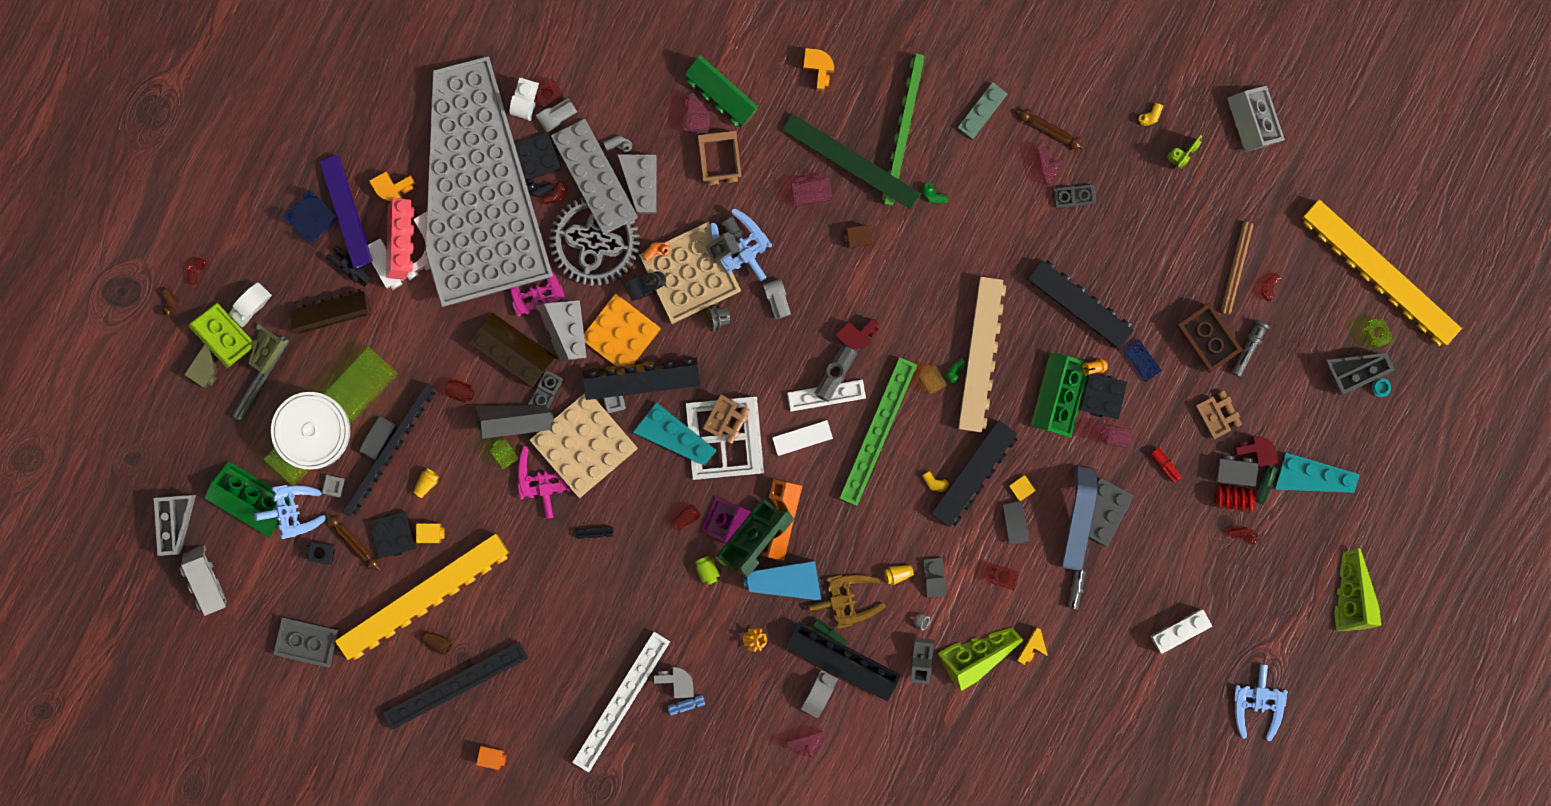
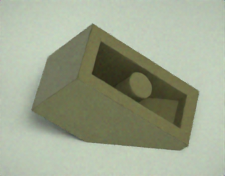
(203, 368)

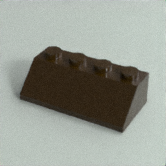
(331, 312)
(512, 350)

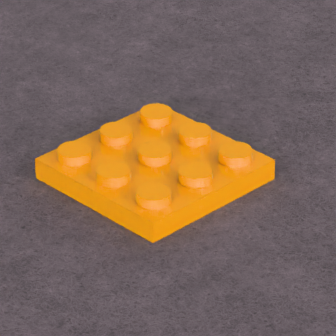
(620, 332)

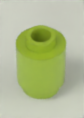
(707, 570)

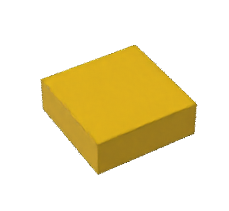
(1022, 488)

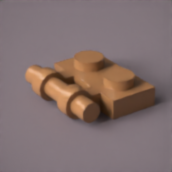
(721, 415)
(1214, 418)

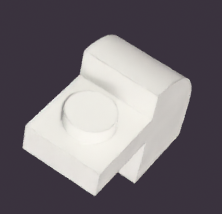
(523, 102)
(249, 304)

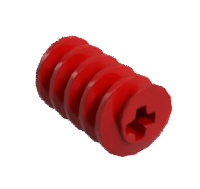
(1235, 498)

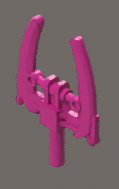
(538, 298)
(543, 488)

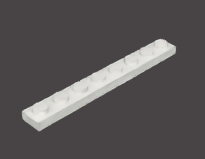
(621, 701)

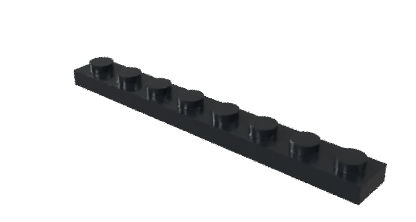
(395, 443)
(455, 685)

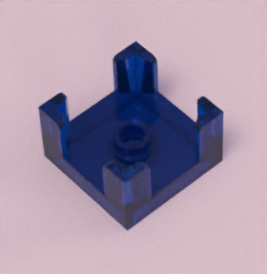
(311, 217)

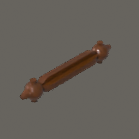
(1049, 129)
(352, 541)

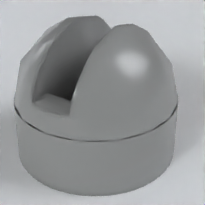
(922, 621)

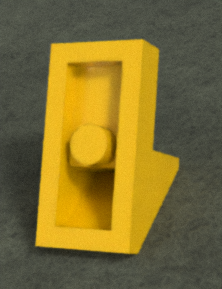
(1035, 641)

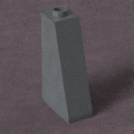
(512, 419)

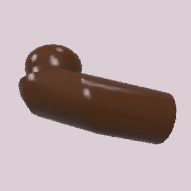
(170, 304)

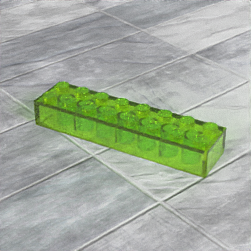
(354, 392)

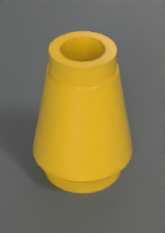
(426, 481)
(896, 574)

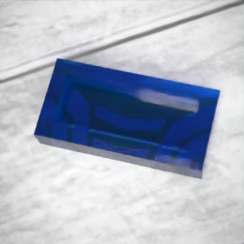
(1142, 360)

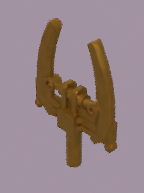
(839, 602)

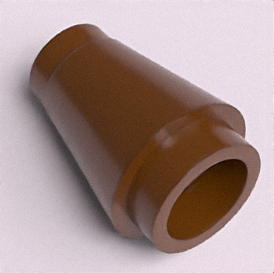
(437, 642)

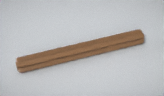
(1236, 268)

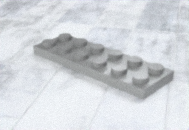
(594, 176)

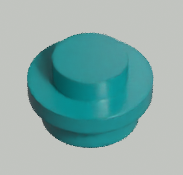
(1381, 387)

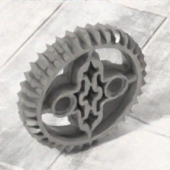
(598, 257)

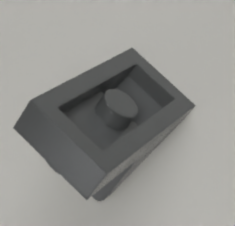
(722, 247)
(934, 577)

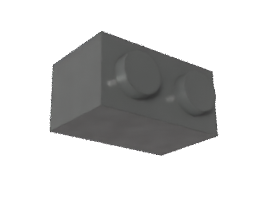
(1236, 472)

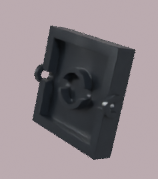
(537, 156)
(1104, 396)
(393, 534)

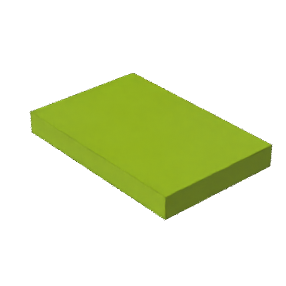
(222, 335)

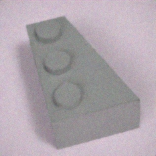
(642, 181)
(565, 328)
(171, 522)
(202, 581)

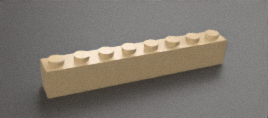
(980, 354)

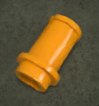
(1093, 367)

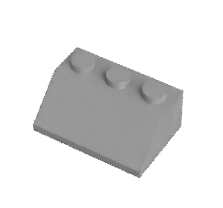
(1255, 118)

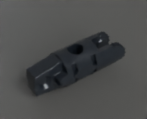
(354, 274)

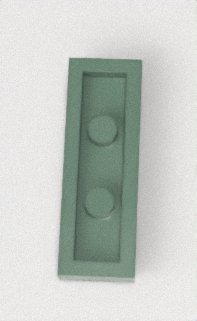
(982, 111)

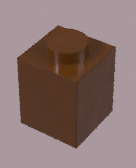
(858, 236)

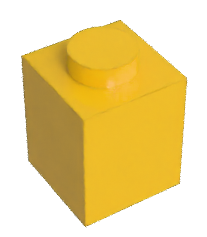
(429, 533)

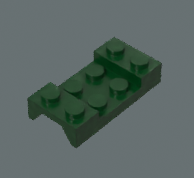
(752, 537)

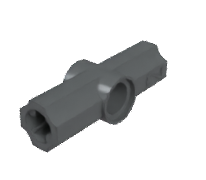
(830, 383)

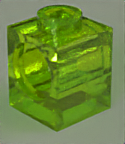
(1386, 336)
(504, 453)

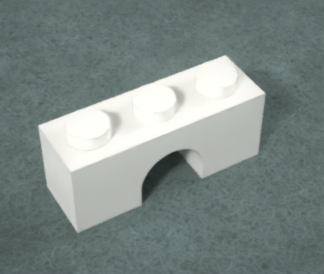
(1181, 631)

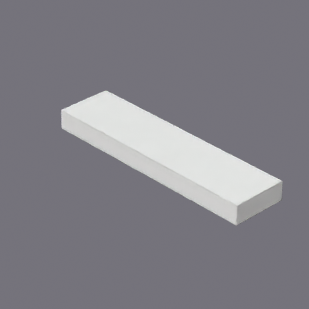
(844, 393)

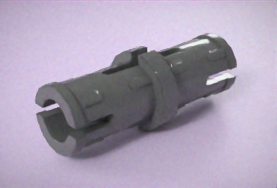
(1076, 589)

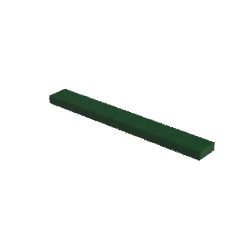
(851, 161)

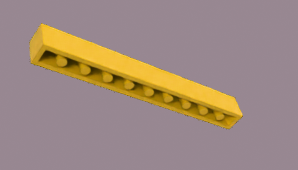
(1381, 273)
(421, 597)

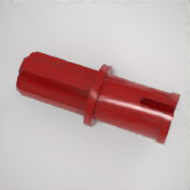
(1165, 465)

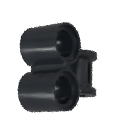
(644, 286)

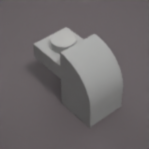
(682, 681)
(819, 694)

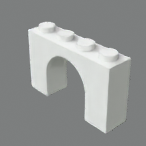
(379, 250)

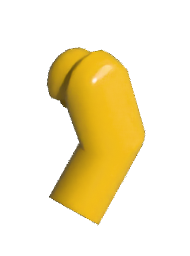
(1151, 117)
(935, 485)

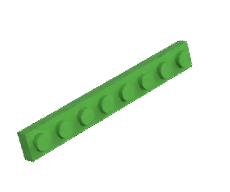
(905, 121)
(878, 431)

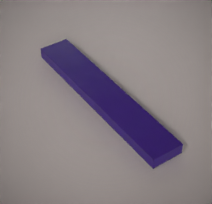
(346, 211)

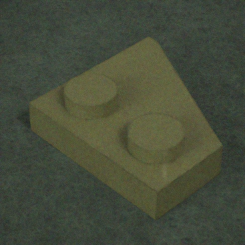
(265, 349)

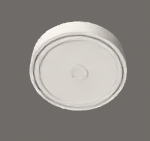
(310, 430)

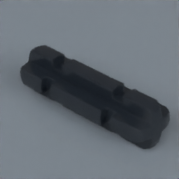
(594, 532)

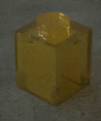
(931, 379)

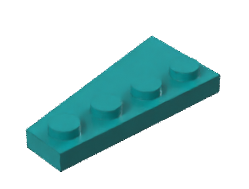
(671, 433)
(1309, 475)

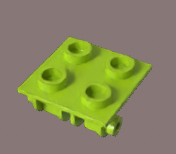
(1181, 158)

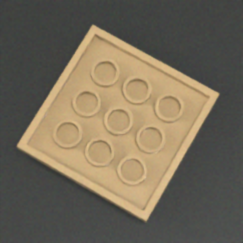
(691, 275)
(583, 445)

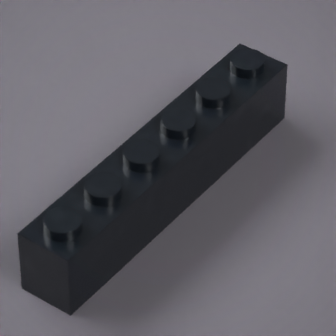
(1081, 305)
(641, 378)
(974, 473)
(843, 661)

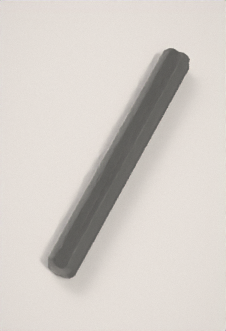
(254, 387)

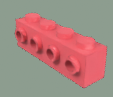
(398, 238)

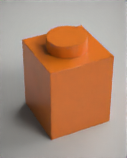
(491, 757)

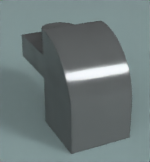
(921, 661)

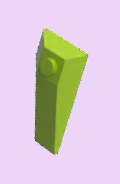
(1357, 600)
(973, 660)

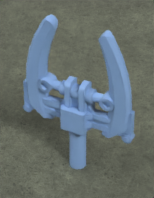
(747, 253)
(283, 512)
(1260, 695)

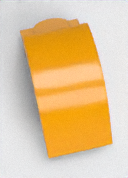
(819, 61)
(387, 189)

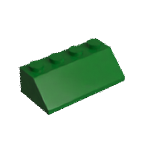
(721, 91)
(1060, 395)
(243, 496)

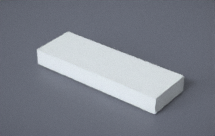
(802, 438)

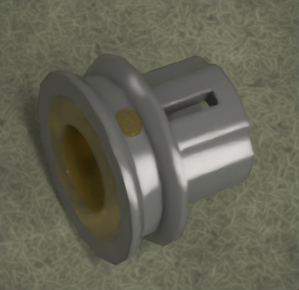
(716, 317)

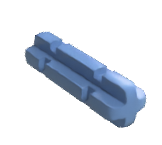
(686, 705)

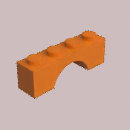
(783, 496)

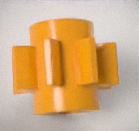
(754, 639)

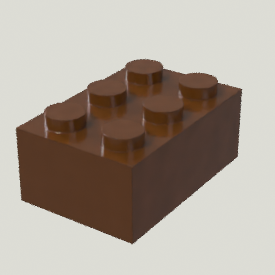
(1209, 337)

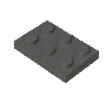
(1108, 511)
(306, 642)

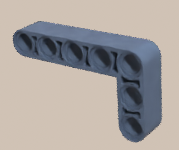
(1080, 518)

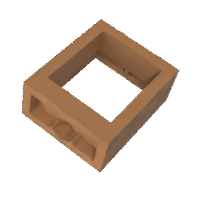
(715, 138)

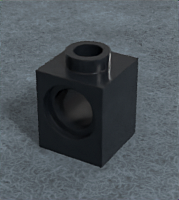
(328, 556)

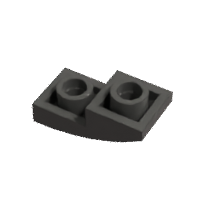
(1075, 196)
(546, 389)
(377, 438)
(1016, 523)

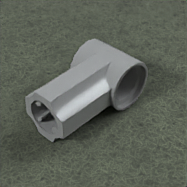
(552, 117)
(776, 295)

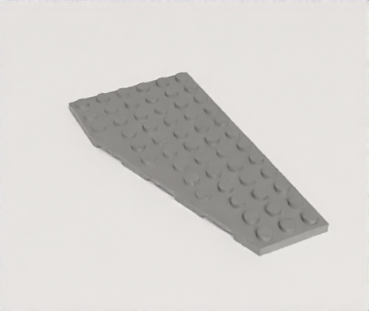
(478, 204)

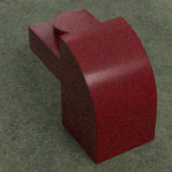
(854, 338)
(1263, 450)

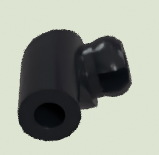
(538, 190)

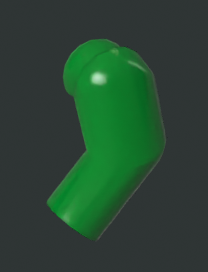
(932, 196)
(953, 369)

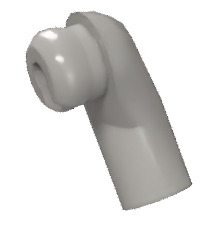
(619, 142)

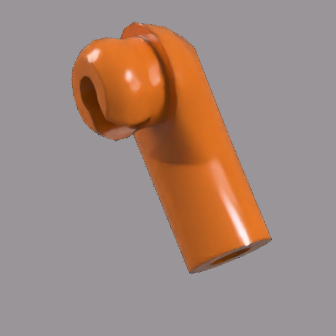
(656, 248)

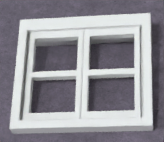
(751, 435)

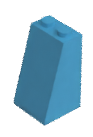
(789, 580)

